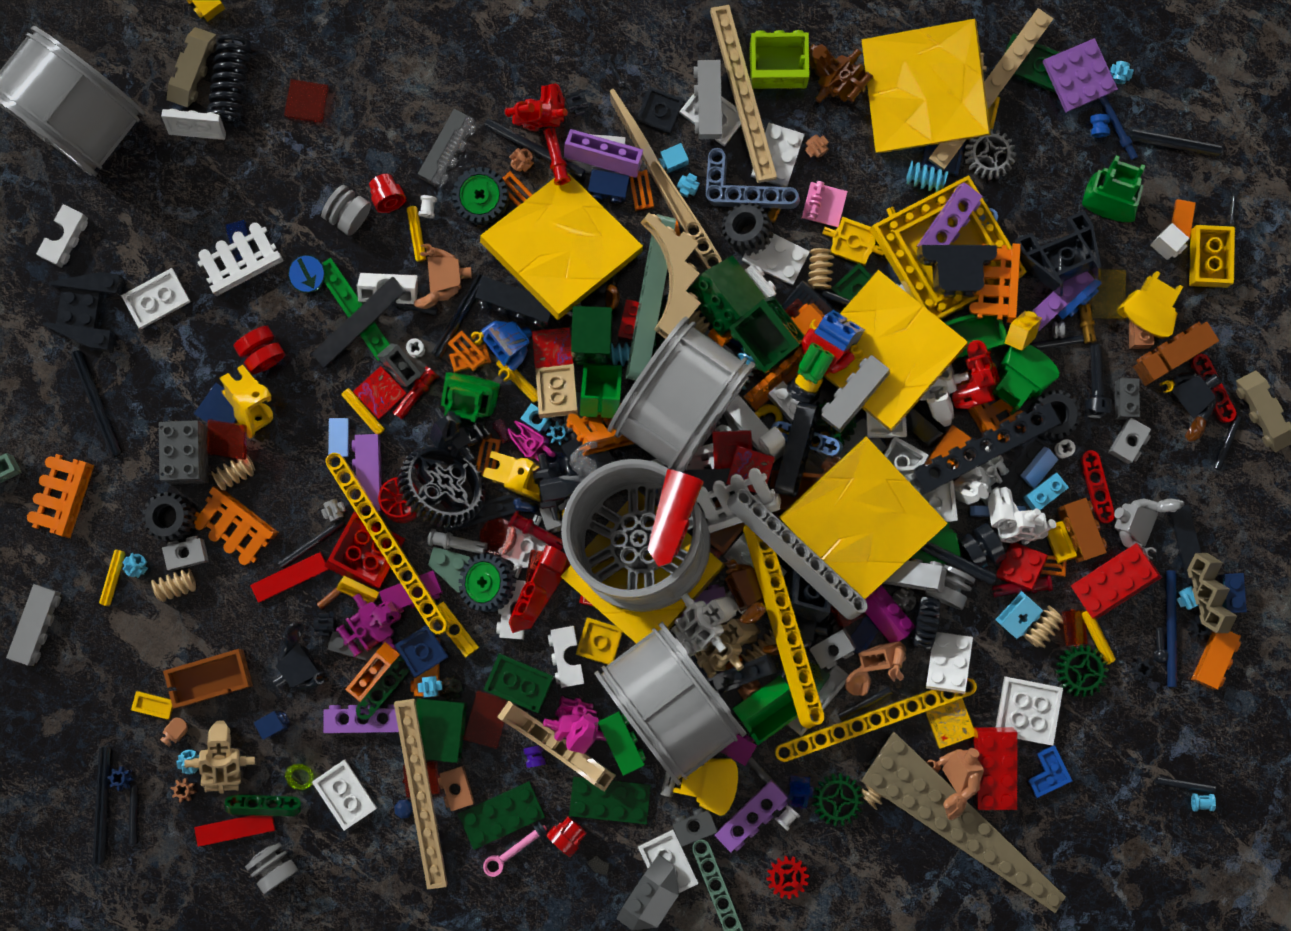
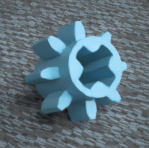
(1121, 72)
(688, 185)
(558, 427)
(134, 565)
(1187, 598)
(429, 686)
(187, 755)

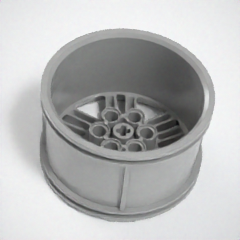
(66, 101)
(680, 396)
(589, 499)
(670, 703)

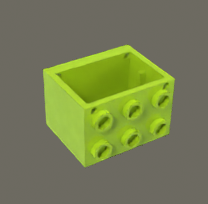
(779, 59)

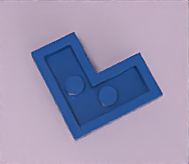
(1081, 298)
(1054, 772)

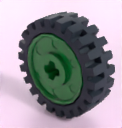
(484, 182)
(487, 582)

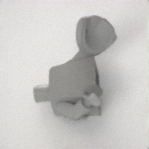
(1138, 518)

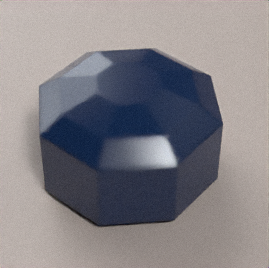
(403, 808)

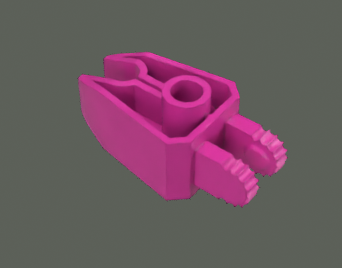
(530, 442)

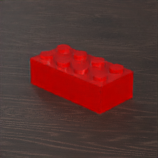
(1116, 581)
(999, 760)

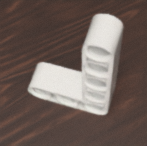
(764, 440)

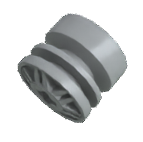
(346, 210)
(953, 585)
(271, 868)

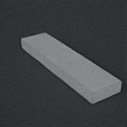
(827, 693)

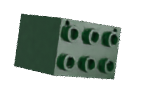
(725, 294)
(591, 334)
(767, 334)
(519, 683)
(442, 728)

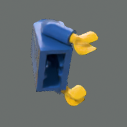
(506, 342)

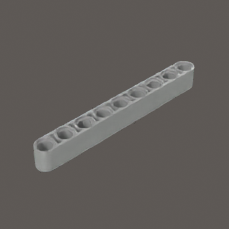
(797, 554)

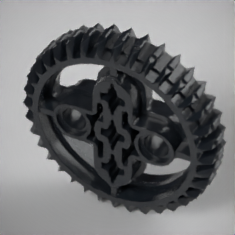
(441, 486)

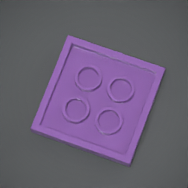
(1080, 75)

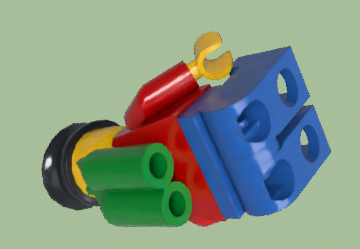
(824, 353)

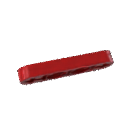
(1220, 388)
(1100, 486)

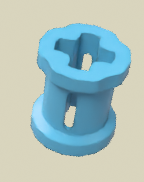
(1203, 802)

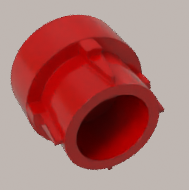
(386, 194)
(567, 836)

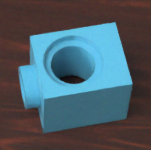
(673, 158)
(527, 418)

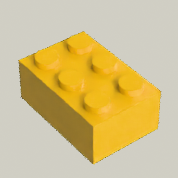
(1212, 256)

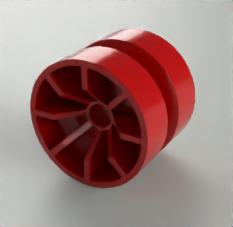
(259, 349)
(392, 502)

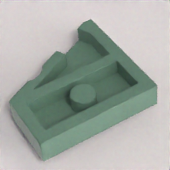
(448, 566)

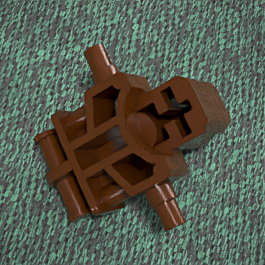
(838, 75)

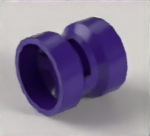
(533, 761)

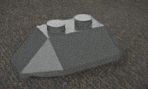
(651, 896)

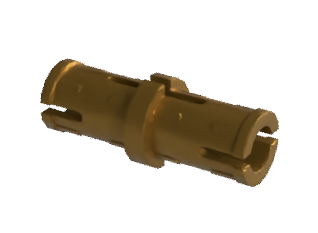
(1087, 324)

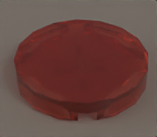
(498, 536)

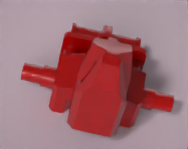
(545, 112)
(983, 375)

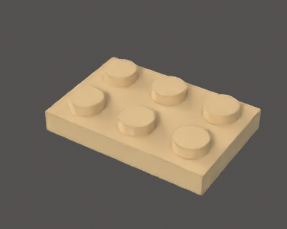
(556, 391)

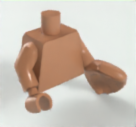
(444, 276)
(876, 658)
(965, 776)

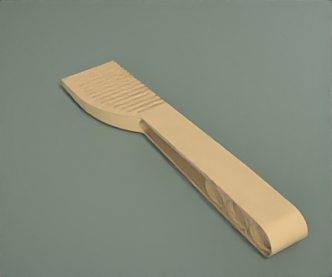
(673, 198)

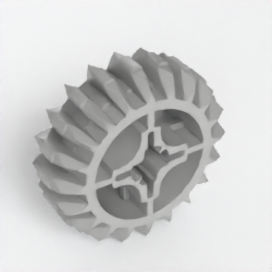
(993, 169)

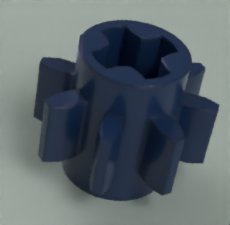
(115, 778)

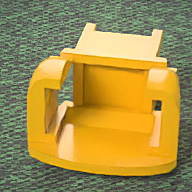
(1152, 307)
(247, 399)
(512, 477)
(712, 785)

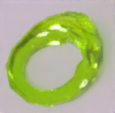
(288, 775)

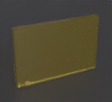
(1110, 295)

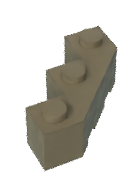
(191, 67)
(1265, 410)
(1210, 593)

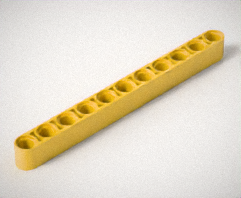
(379, 537)
(784, 632)
(867, 726)

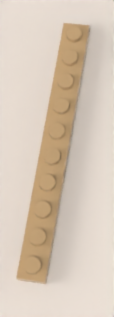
(999, 77)
(743, 94)
(420, 793)

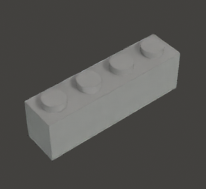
(709, 99)
(855, 393)
(919, 576)
(33, 625)

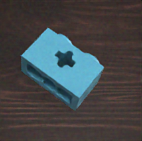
(1045, 492)
(1020, 605)

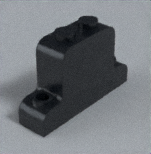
(957, 267)

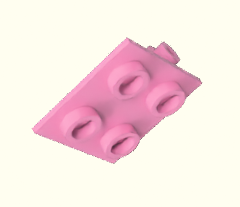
(824, 204)

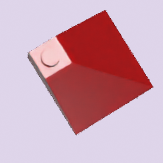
(358, 554)

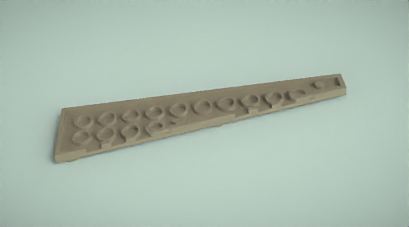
(921, 792)

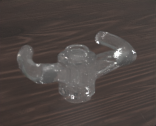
(583, 464)

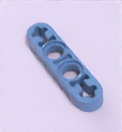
(831, 441)

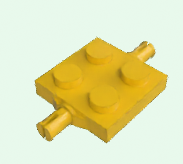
(852, 241)

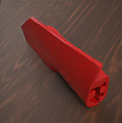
(673, 515)
(539, 590)

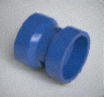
(1100, 126)

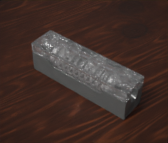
(447, 148)

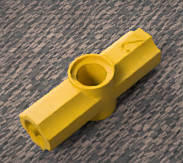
(462, 639)

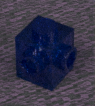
(799, 791)

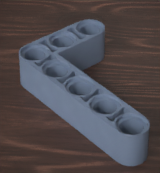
(743, 191)

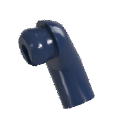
(523, 506)

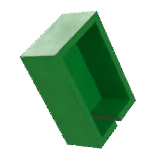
(986, 329)
(600, 390)
(767, 710)
(622, 742)

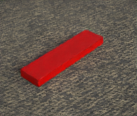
(289, 577)
(233, 829)

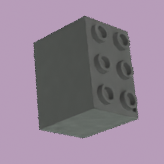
(183, 452)

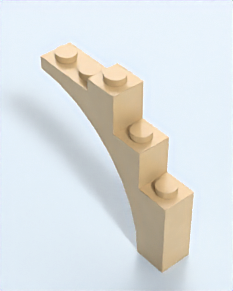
(681, 274)
(544, 737)

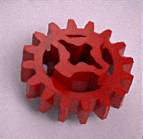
(794, 883)

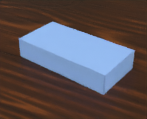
(339, 436)
(1039, 467)

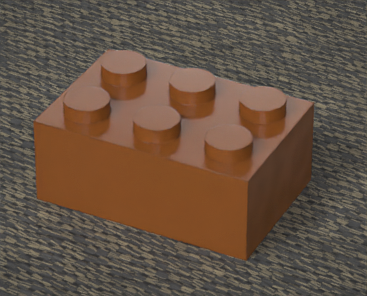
(1082, 529)

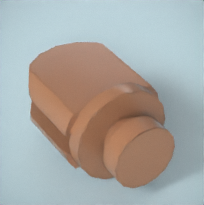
(174, 731)

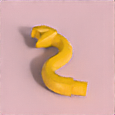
(768, 408)

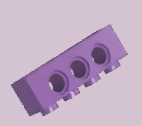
(971, 201)
(333, 724)
(769, 791)

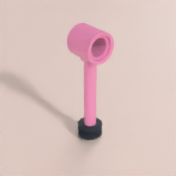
(540, 830)

